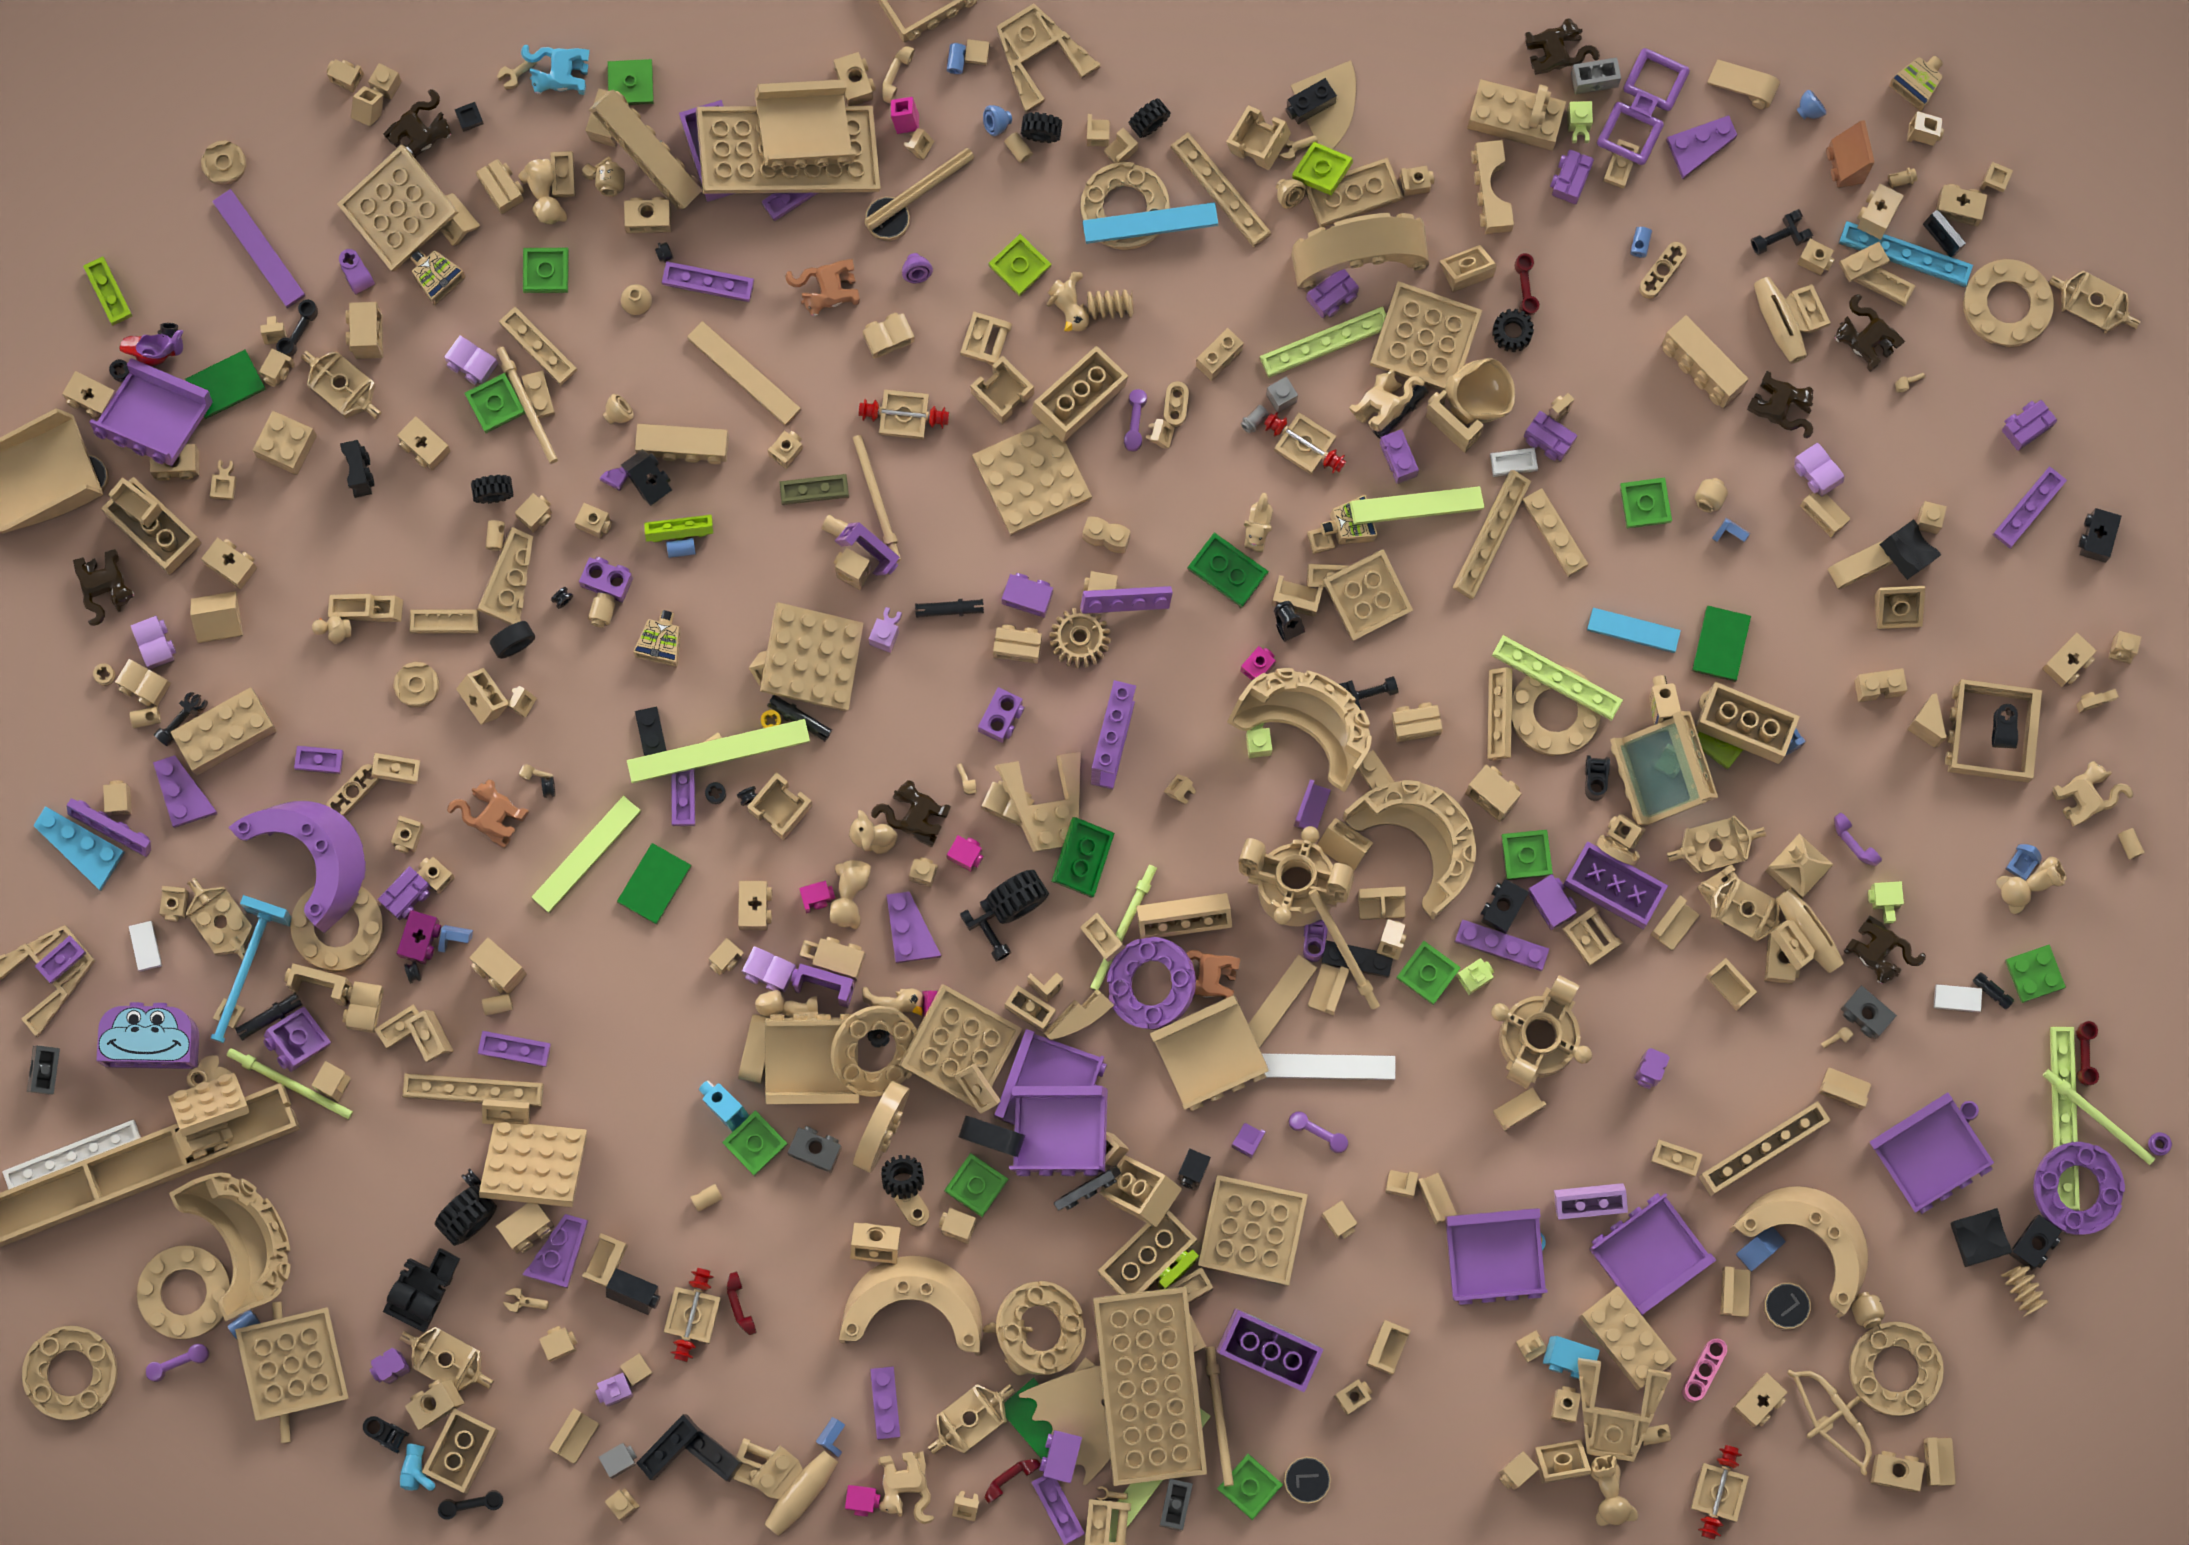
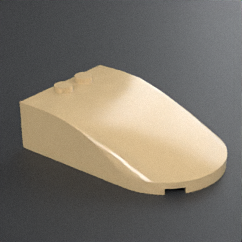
(44, 471)

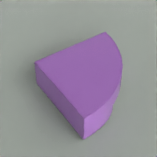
(615, 478)

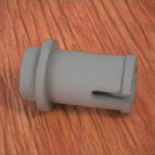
(1254, 419)

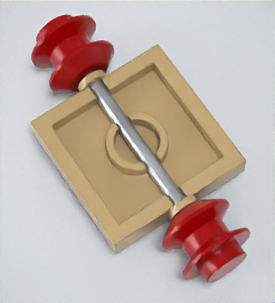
(903, 414)
(1305, 443)
(692, 1315)
(1719, 1492)

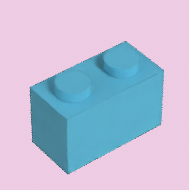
(1564, 1355)

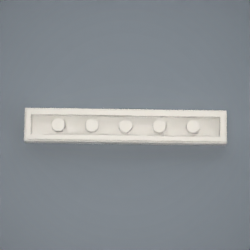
(1330, 1066)
(71, 1154)

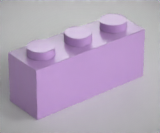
(1591, 1201)

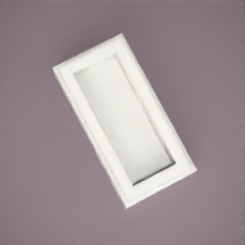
(1518, 460)
(145, 946)
(1957, 998)

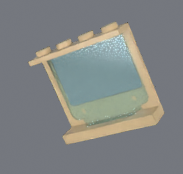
(1664, 769)

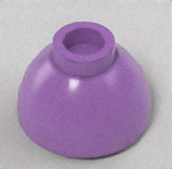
(916, 269)

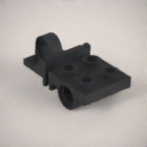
(419, 1290)

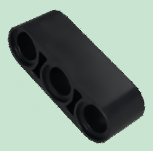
(991, 1136)

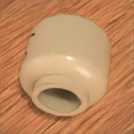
(610, 179)
(1711, 495)
(1867, 1310)

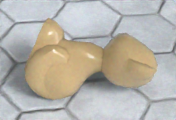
(540, 178)
(870, 837)
(853, 878)
(2017, 891)
(773, 1003)
(1614, 1508)

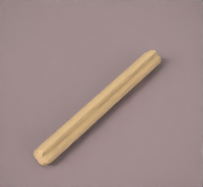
(919, 189)

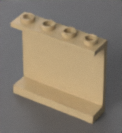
(804, 124)
(1210, 1053)
(800, 1061)

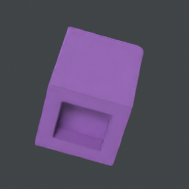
(1248, 1140)

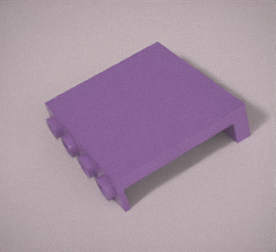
(153, 413)
(1113, 735)
(1047, 1064)
(1061, 1128)
(1932, 1153)
(1651, 1253)
(1495, 1255)

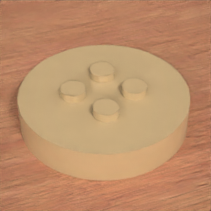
(881, 1127)

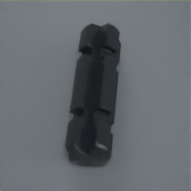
(1993, 990)

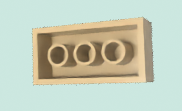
(1507, 113)
(1704, 362)
(1079, 394)
(164, 541)
(1747, 722)
(223, 731)
(1147, 1255)
(1627, 1337)

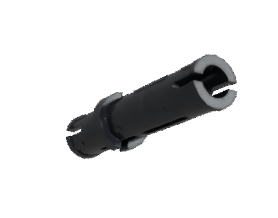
(1419, 393)
(949, 608)
(792, 713)
(278, 1011)

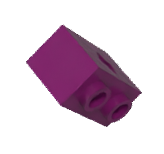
(415, 925)

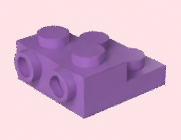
(296, 1039)

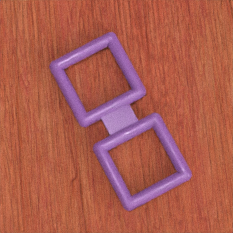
(1643, 106)

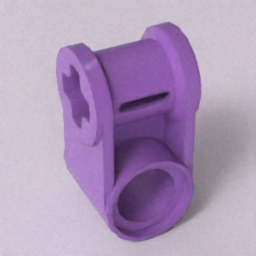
(357, 273)
(1315, 935)

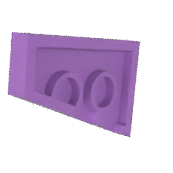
(1699, 143)
(181, 794)
(909, 932)
(559, 1254)

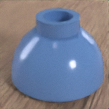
(1811, 106)
(996, 119)

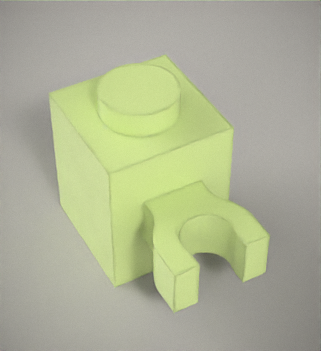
(1580, 119)
(1259, 741)
(1886, 897)
(1475, 976)

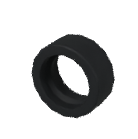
(512, 639)

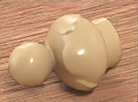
(336, 627)

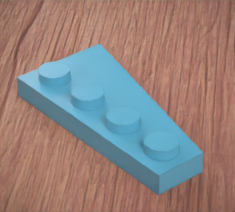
(85, 850)

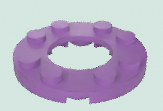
(1124, 968)
(2110, 1188)

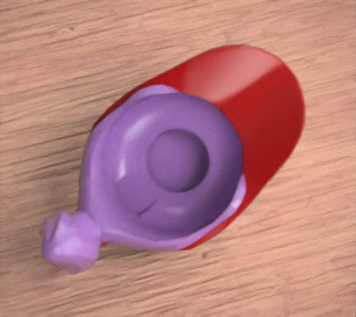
(153, 349)

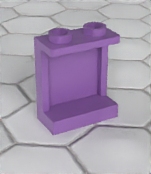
(860, 534)
(825, 979)

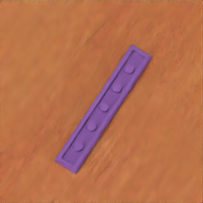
(258, 248)

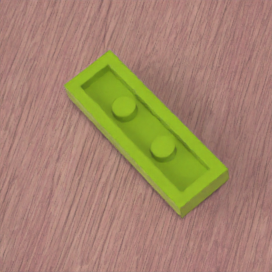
(107, 291)
(678, 528)

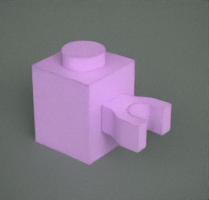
(885, 632)
(614, 1390)

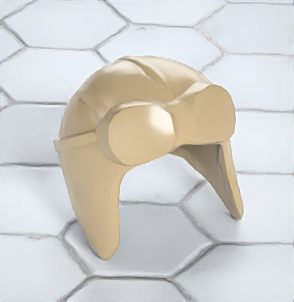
(1481, 391)

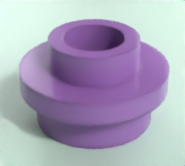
(2165, 1139)

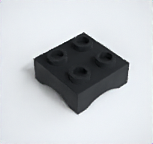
(359, 476)
(1909, 550)
(1981, 1237)

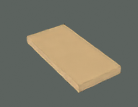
(1357, 193)

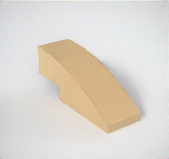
(366, 607)
(1079, 1016)

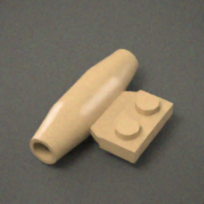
(1790, 316)
(1803, 935)
(792, 1486)

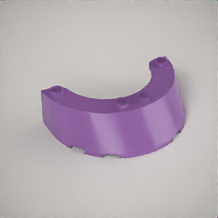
(333, 846)

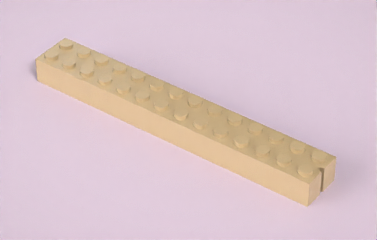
(134, 1169)

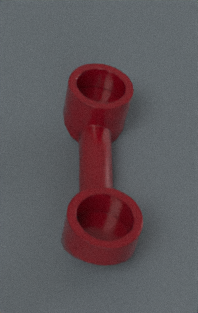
(1522, 266)
(2085, 1032)
(733, 1285)
(994, 1490)

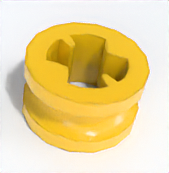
(770, 713)

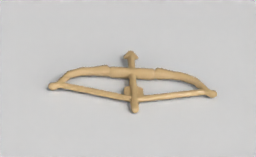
(1826, 1423)

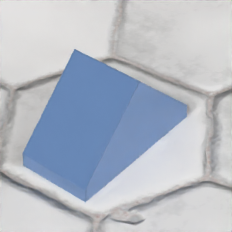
(1760, 1248)

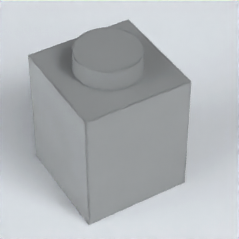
(1282, 394)
(618, 1460)

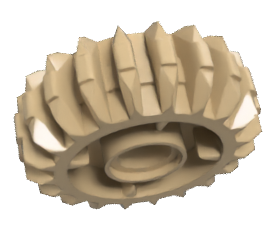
(1084, 650)

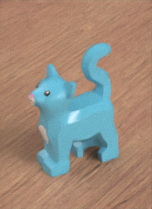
(562, 64)

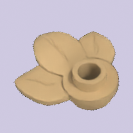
(208, 1069)

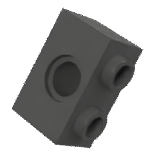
(1881, 1014)
(43, 1070)
(825, 1159)
(1176, 1504)

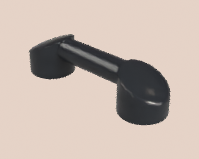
(309, 312)
(448, 1508)

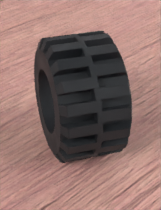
(1017, 896)
(465, 1215)

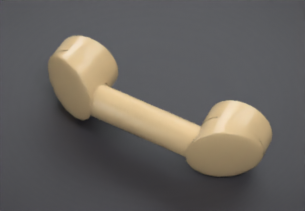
(903, 56)

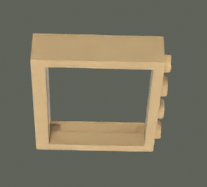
(929, 22)
(2031, 729)

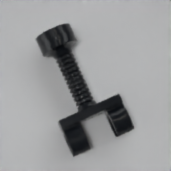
(1760, 244)
(1388, 686)
(165, 735)
(1000, 951)

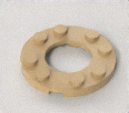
(1121, 175)
(1994, 330)
(1546, 741)
(343, 957)
(856, 1027)
(151, 1284)
(1071, 1328)
(1919, 1345)
(46, 1349)

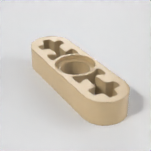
(1653, 271)
(352, 782)

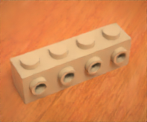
(683, 443)
(1184, 916)

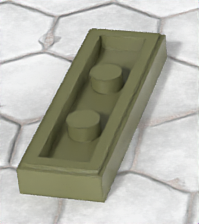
(814, 489)

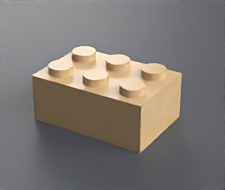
(1141, 1191)
(460, 1451)

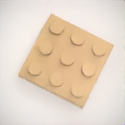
(1367, 594)
(208, 1104)

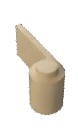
(1755, 84)

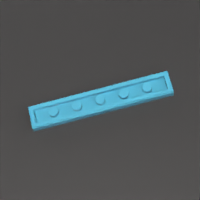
(1150, 223)
(1910, 255)

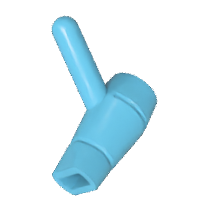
(411, 1471)

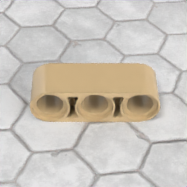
(1859, 565)
(753, 1059)

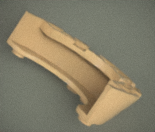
(1358, 242)
(1314, 706)
(1435, 820)
(1828, 1220)
(251, 1233)
(918, 1280)

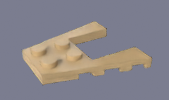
(1029, 35)
(1046, 822)
(42, 1014)
(1613, 1430)

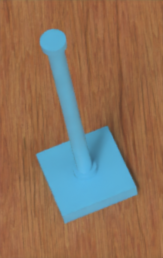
(266, 913)

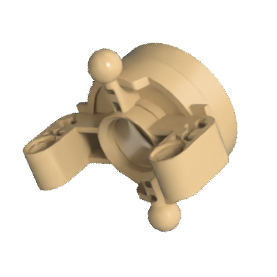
(1290, 905)
(1554, 1007)

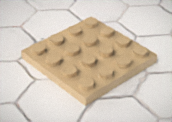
(397, 208)
(1425, 335)
(1031, 477)
(811, 656)
(956, 1036)
(533, 1164)
(1252, 1230)
(291, 1364)

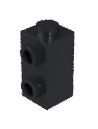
(1311, 101)
(632, 1291)

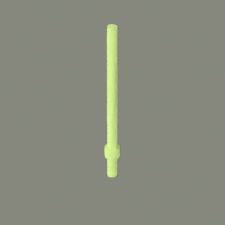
(1143, 887)
(249, 1062)
(2064, 1087)

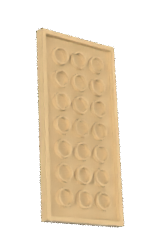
(735, 159)
(1149, 1386)

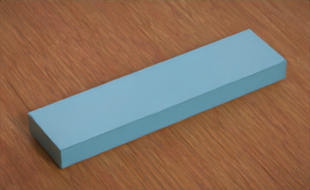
(1633, 630)

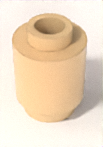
(602, 610)

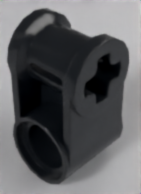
(1288, 623)
(2005, 731)
(1596, 773)
(386, 1433)

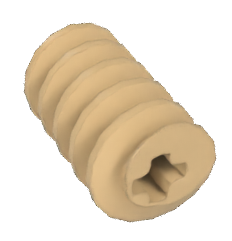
(1110, 304)
(2025, 1289)

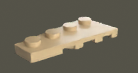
(508, 580)

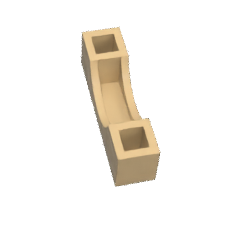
(1497, 214)

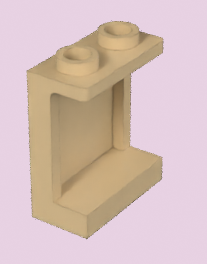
(1450, 425)
(301, 973)

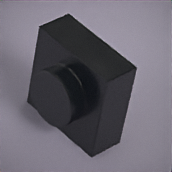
(469, 116)

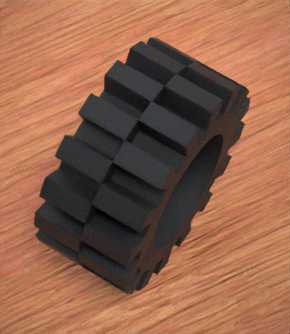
(1149, 118)
(1041, 127)
(1513, 317)
(492, 489)
(904, 1187)

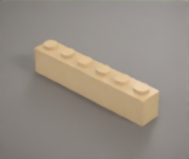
(646, 149)
(1764, 1148)

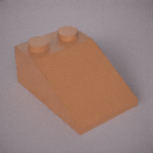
(1851, 156)

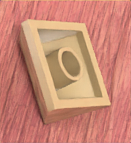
(1468, 268)
(1899, 607)
(216, 617)
(1929, 723)
(1562, 1461)

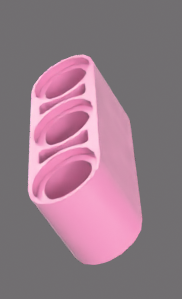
(1712, 1362)

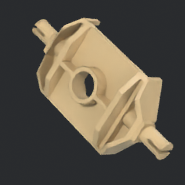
(2076, 299)
(351, 398)
(1734, 842)
(1728, 902)
(214, 903)
(465, 1363)
(989, 1415)

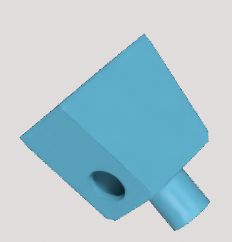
(723, 1105)

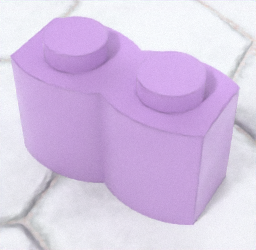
(470, 360)
(1818, 470)
(153, 642)
(768, 969)

